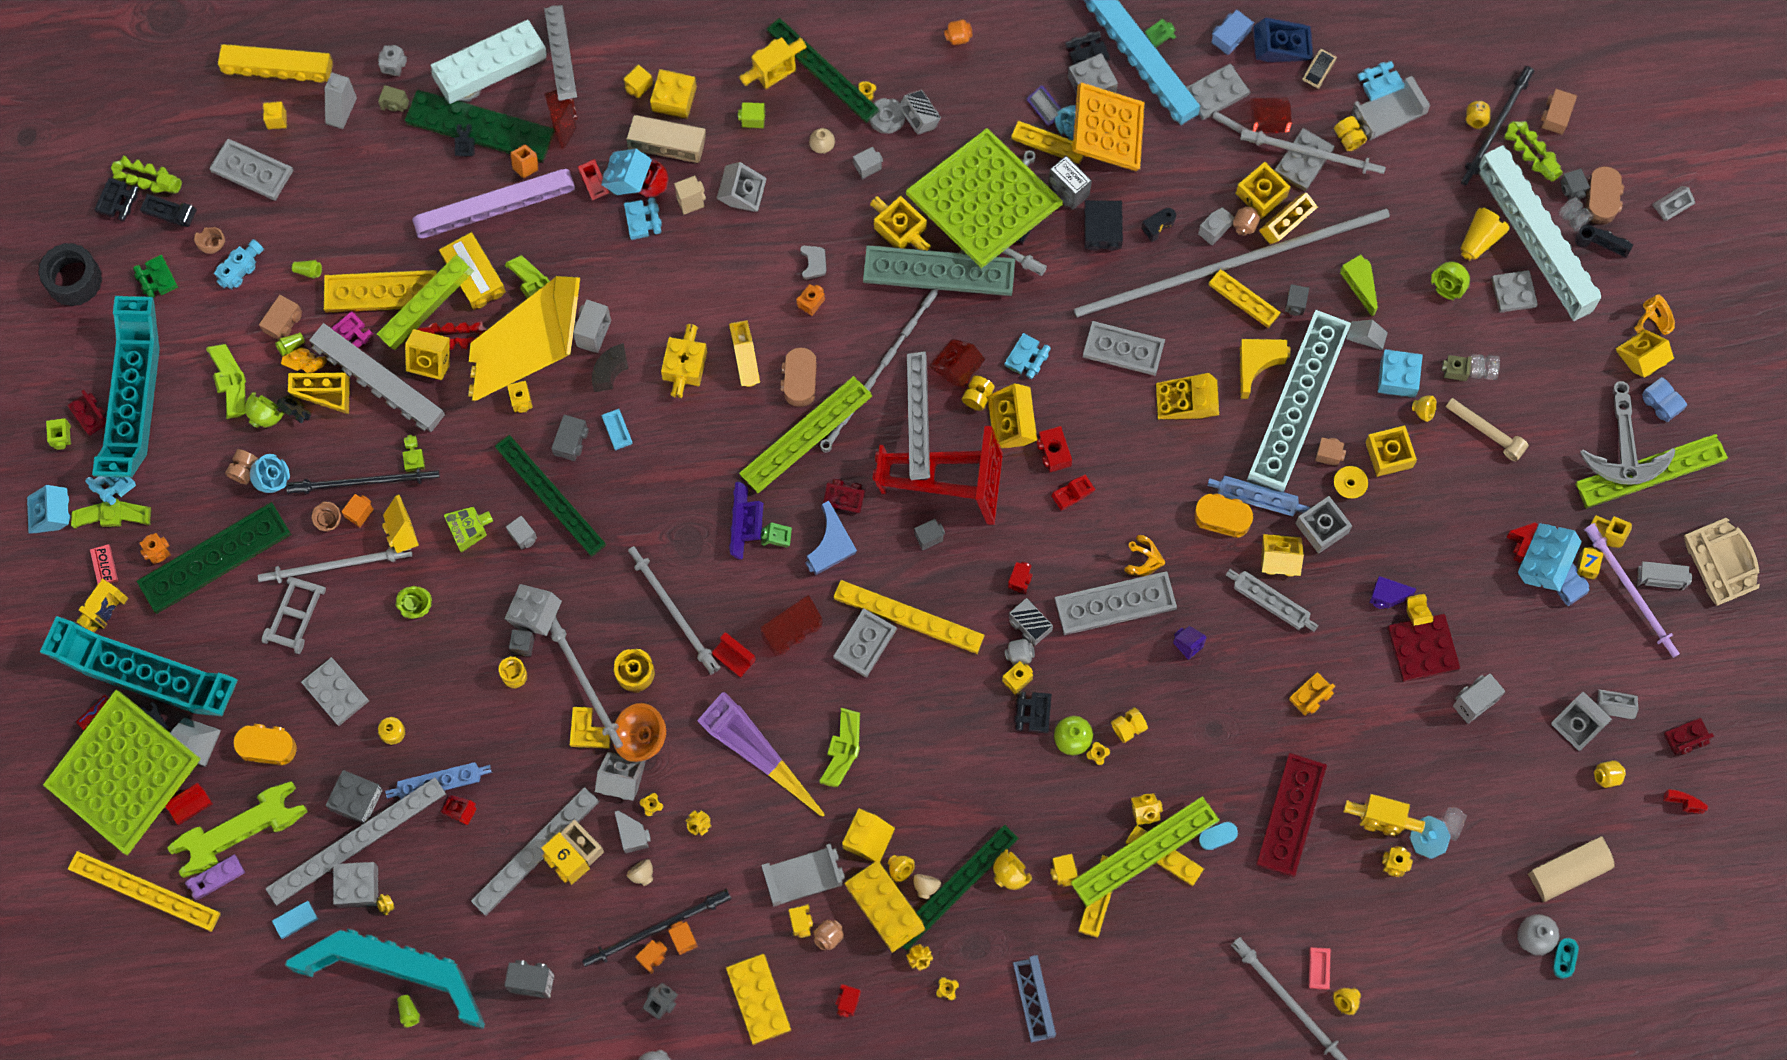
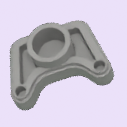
(816, 262)

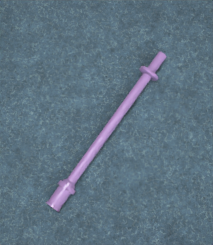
(1600, 543)

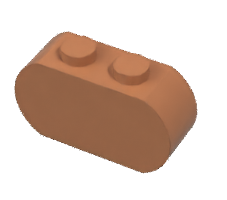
(1604, 195)
(799, 377)

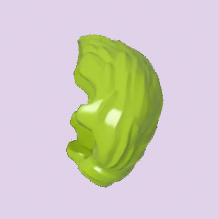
(413, 602)

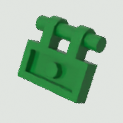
(160, 274)

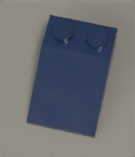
(1282, 41)

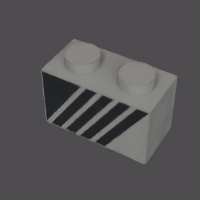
(919, 112)
(1030, 622)

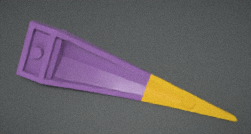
(736, 730)

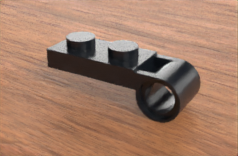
(168, 210)
(1603, 238)

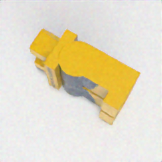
(100, 606)

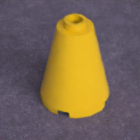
(1482, 233)

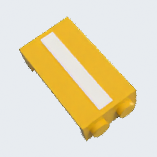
(484, 282)

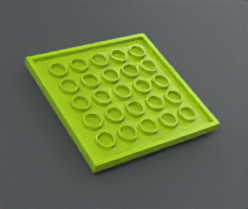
(984, 198)
(122, 772)

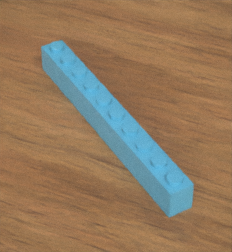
(1145, 58)

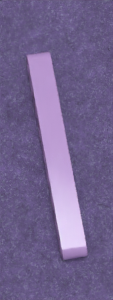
(493, 203)

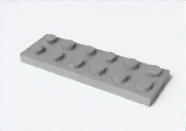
(1115, 603)

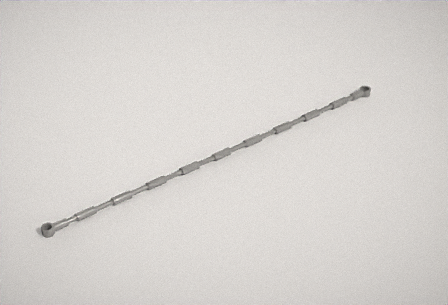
(892, 351)

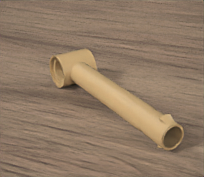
(1513, 447)

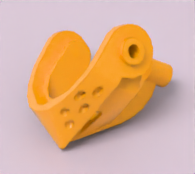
(1665, 322)
(1153, 563)

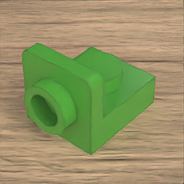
(1160, 32)
(776, 535)

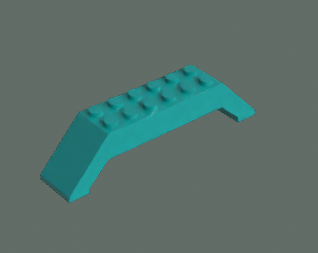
(130, 389)
(138, 670)
(394, 961)

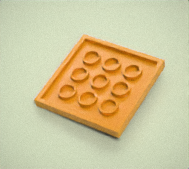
(1108, 126)

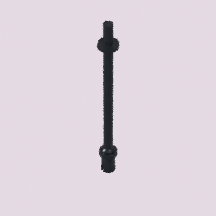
(1520, 83)
(307, 486)
(710, 902)

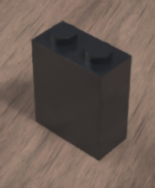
(1103, 224)

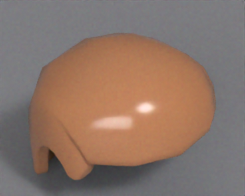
(210, 240)
(326, 516)

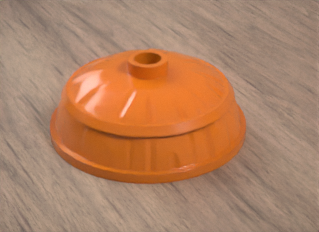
(633, 728)

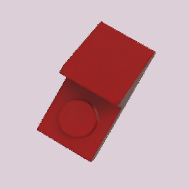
(592, 179)
(1523, 538)
(459, 809)

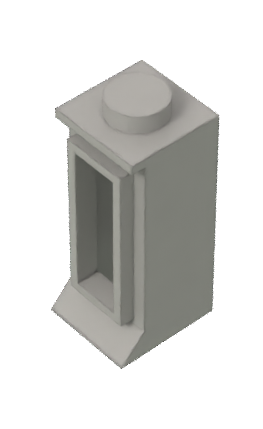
(1664, 575)

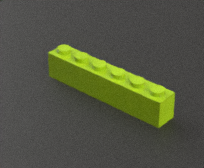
(425, 302)

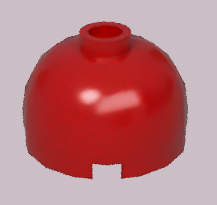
(655, 180)

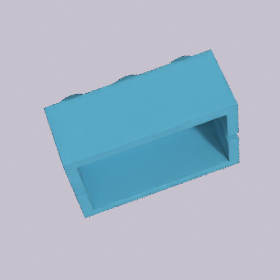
(1549, 557)

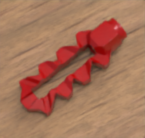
(461, 328)

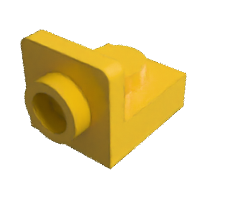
(1418, 610)

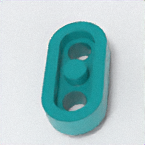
(1566, 959)

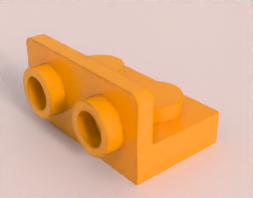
(1312, 693)

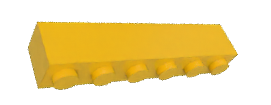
(275, 63)

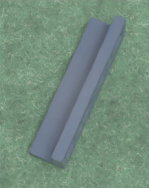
(1042, 999)

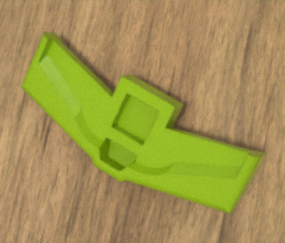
(529, 274)
(229, 380)
(111, 515)
(843, 748)

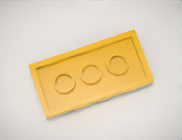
(758, 999)

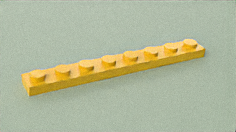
(909, 617)
(144, 891)

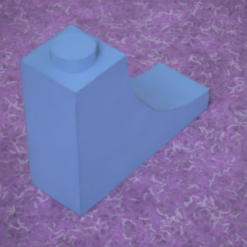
(835, 545)

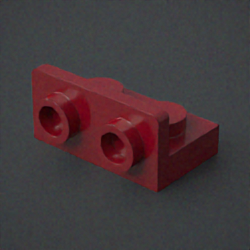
(87, 413)
(844, 495)
(1688, 736)

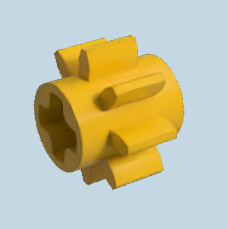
(698, 823)
(919, 957)

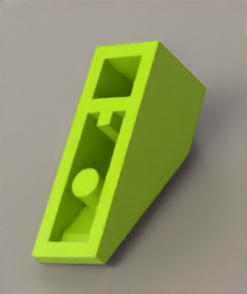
(1360, 279)

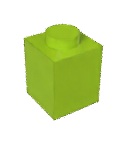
(752, 115)

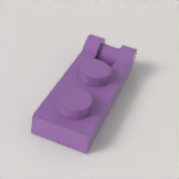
(215, 877)

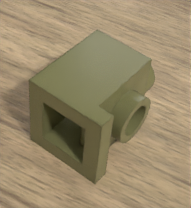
(393, 99)
(1457, 373)

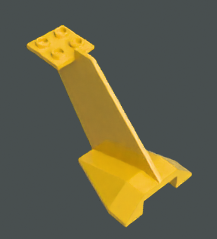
(525, 338)

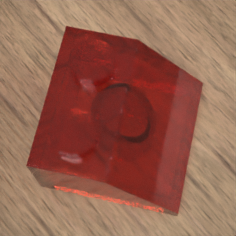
(1271, 114)
(957, 362)

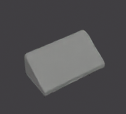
(1674, 203)
(1618, 704)

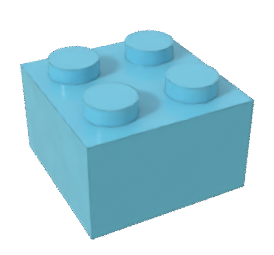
(626, 171)
(1400, 373)

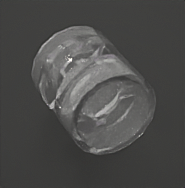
(1575, 213)
(1478, 366)

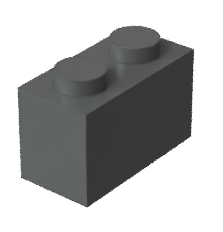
(570, 437)

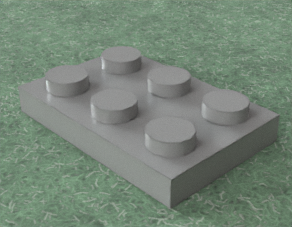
(1218, 91)
(1302, 168)
(865, 643)
(335, 691)

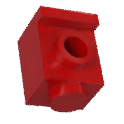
(1020, 577)
(847, 1001)

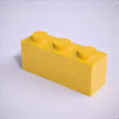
(1288, 218)

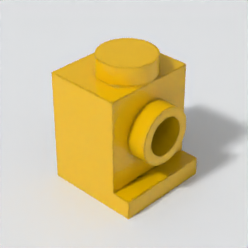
(801, 921)

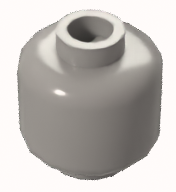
(1021, 651)

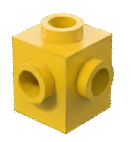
(1146, 809)
(1392, 866)

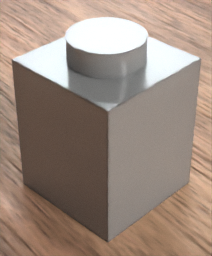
(867, 162)
(521, 533)

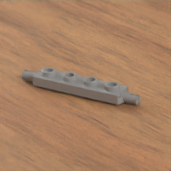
(1272, 600)

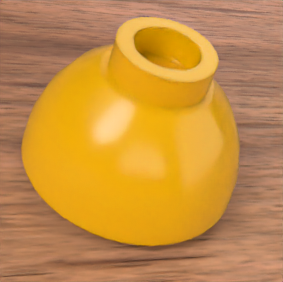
(1425, 407)
(900, 867)
(1347, 1000)

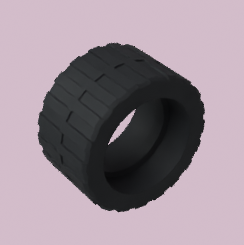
(58, 258)

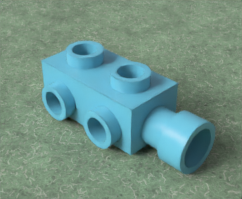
(238, 267)

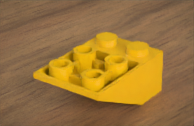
(1188, 397)

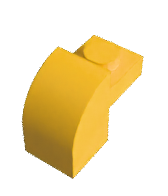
(1615, 530)

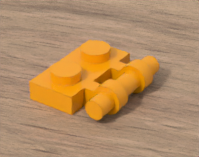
(303, 359)

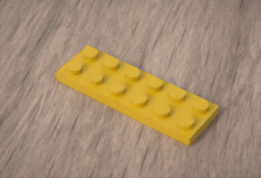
(373, 290)

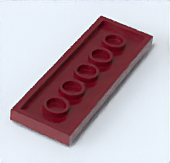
(1291, 815)

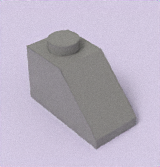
(1216, 225)
(632, 833)

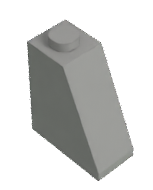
(338, 100)

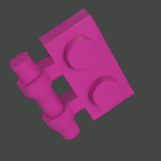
(352, 326)

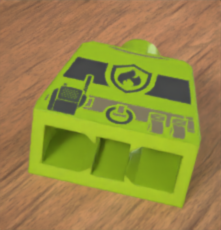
(467, 526)

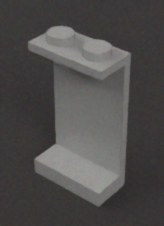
(1391, 110)
(803, 876)

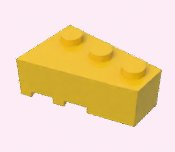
(322, 389)

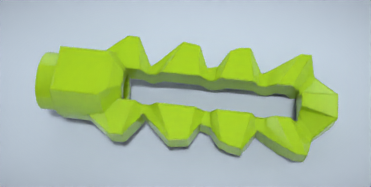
(1548, 166)
(164, 180)

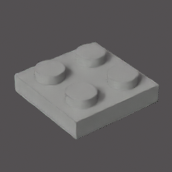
(1514, 291)

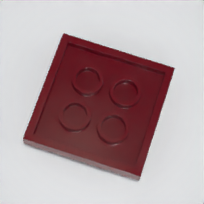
(1424, 648)

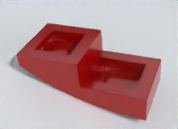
(1073, 492)
(1689, 802)

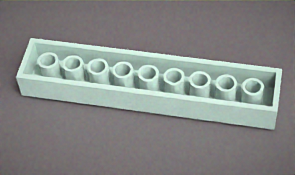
(1539, 233)
(1298, 402)

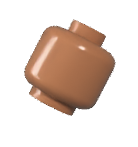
(1246, 221)
(828, 934)

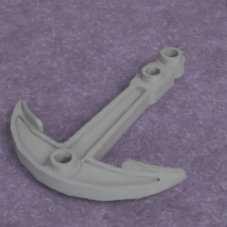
(1628, 456)

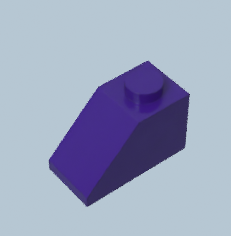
(1389, 593)
(1189, 641)

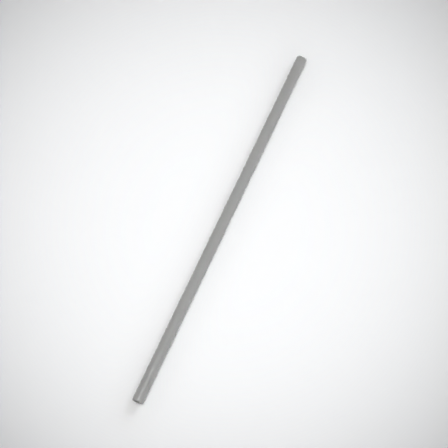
(1230, 263)

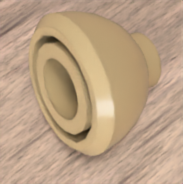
(822, 140)
(641, 872)
(926, 885)

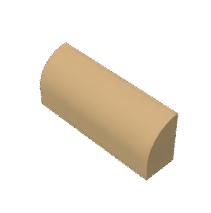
(666, 139)
(1572, 869)

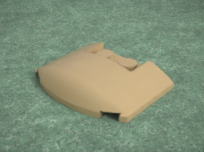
(1723, 560)

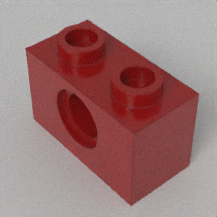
(1054, 438)

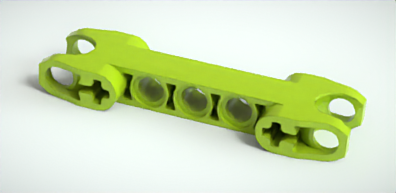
(206, 845)

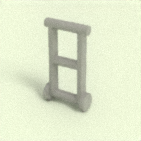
(298, 643)

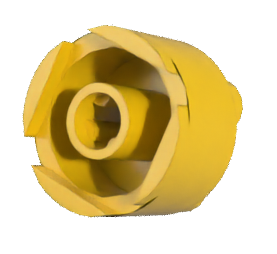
(637, 660)

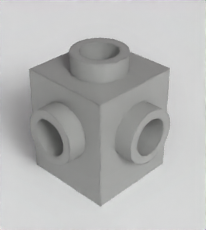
(392, 60)

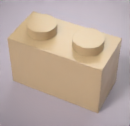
(690, 194)
(582, 842)

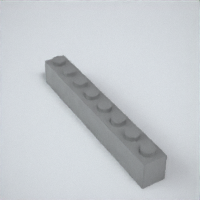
(376, 377)

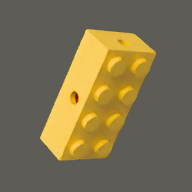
(885, 906)

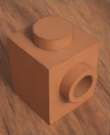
(1330, 451)

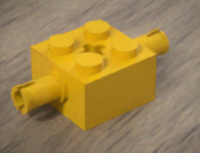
(773, 62)
(900, 224)
(684, 350)
(1384, 815)

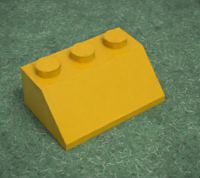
(1012, 416)

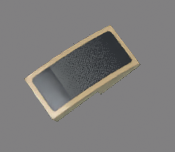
(1319, 68)

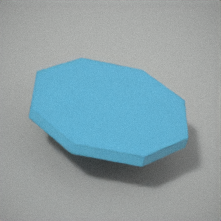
(1433, 838)

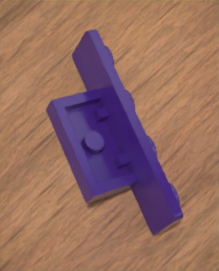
(746, 520)

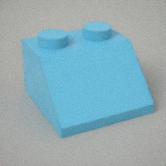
(48, 509)

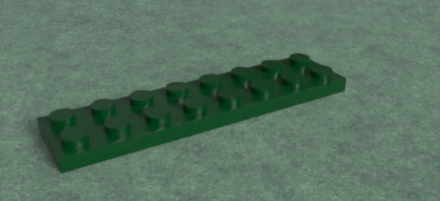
(488, 127)
(213, 558)

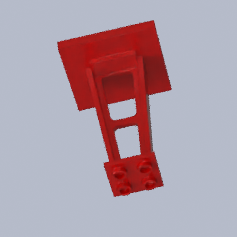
(988, 480)

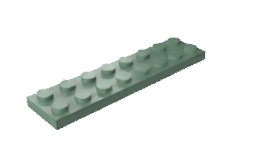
(937, 271)

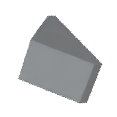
(1367, 333)

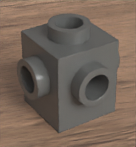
(660, 1001)

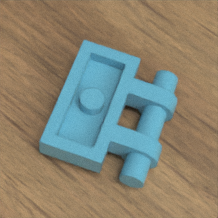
(1382, 85)
(637, 221)
(1022, 353)
(117, 485)

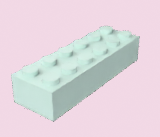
(488, 61)

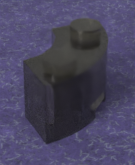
(608, 367)

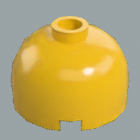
(1010, 871)

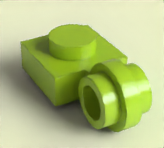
(412, 458)

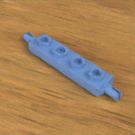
(1258, 495)
(447, 778)

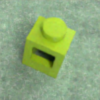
(55, 429)

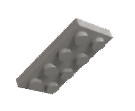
(251, 169)
(1123, 348)

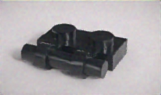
(1088, 52)
(111, 197)
(1039, 713)

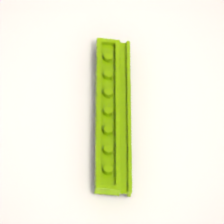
(805, 434)
(1686, 460)
(1144, 851)

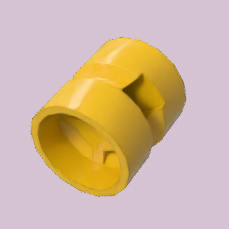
(1351, 134)
(977, 394)
(513, 672)
(1127, 726)

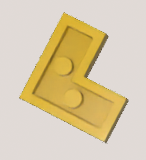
(583, 733)

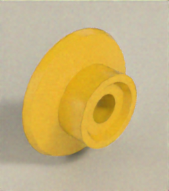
(1353, 475)

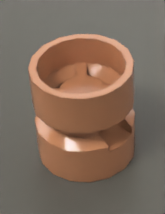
(240, 469)

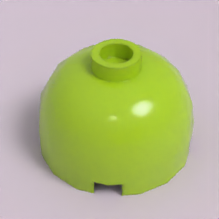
(1451, 280)
(262, 411)
(1073, 735)

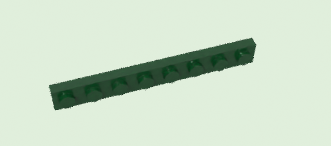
(826, 72)
(550, 496)
(963, 881)

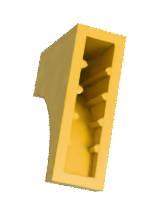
(744, 353)
(1257, 356)

